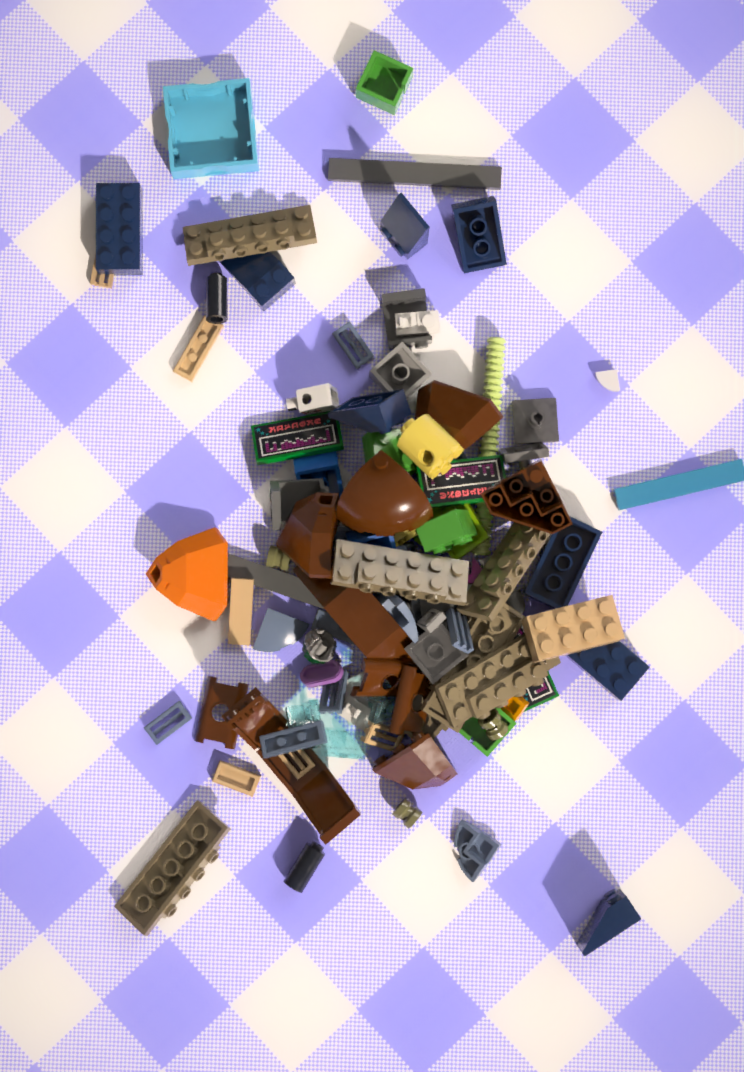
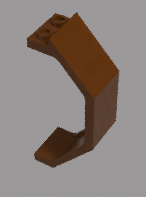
(361, 619)
(316, 791)

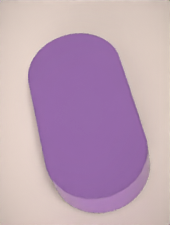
(321, 674)

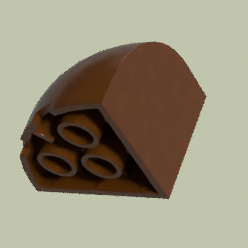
(383, 499)

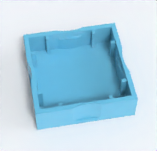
(211, 128)

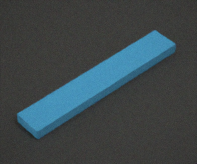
(679, 484)

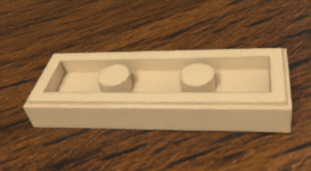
(197, 349)
(241, 611)

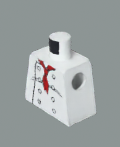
(323, 399)

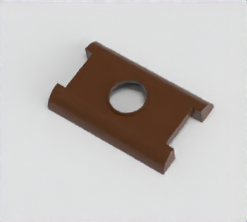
(376, 671)
(217, 694)
(403, 715)

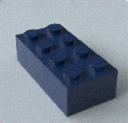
(119, 229)
(562, 564)
(611, 667)

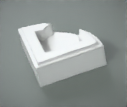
(608, 379)

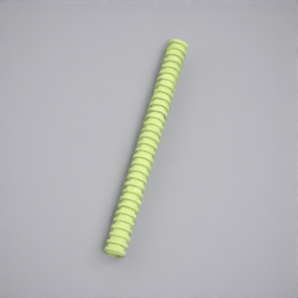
(489, 439)

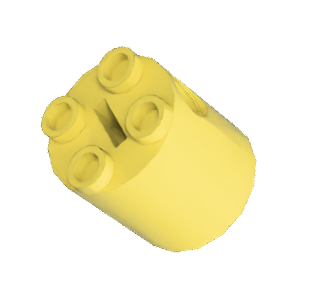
(428, 445)

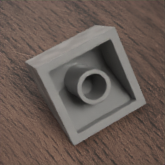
(400, 371)

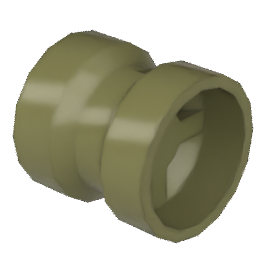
(277, 558)
(494, 725)
(407, 813)

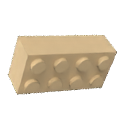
(572, 628)

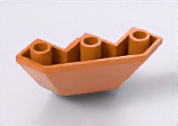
(194, 573)

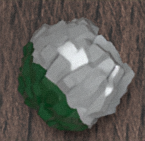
(319, 646)

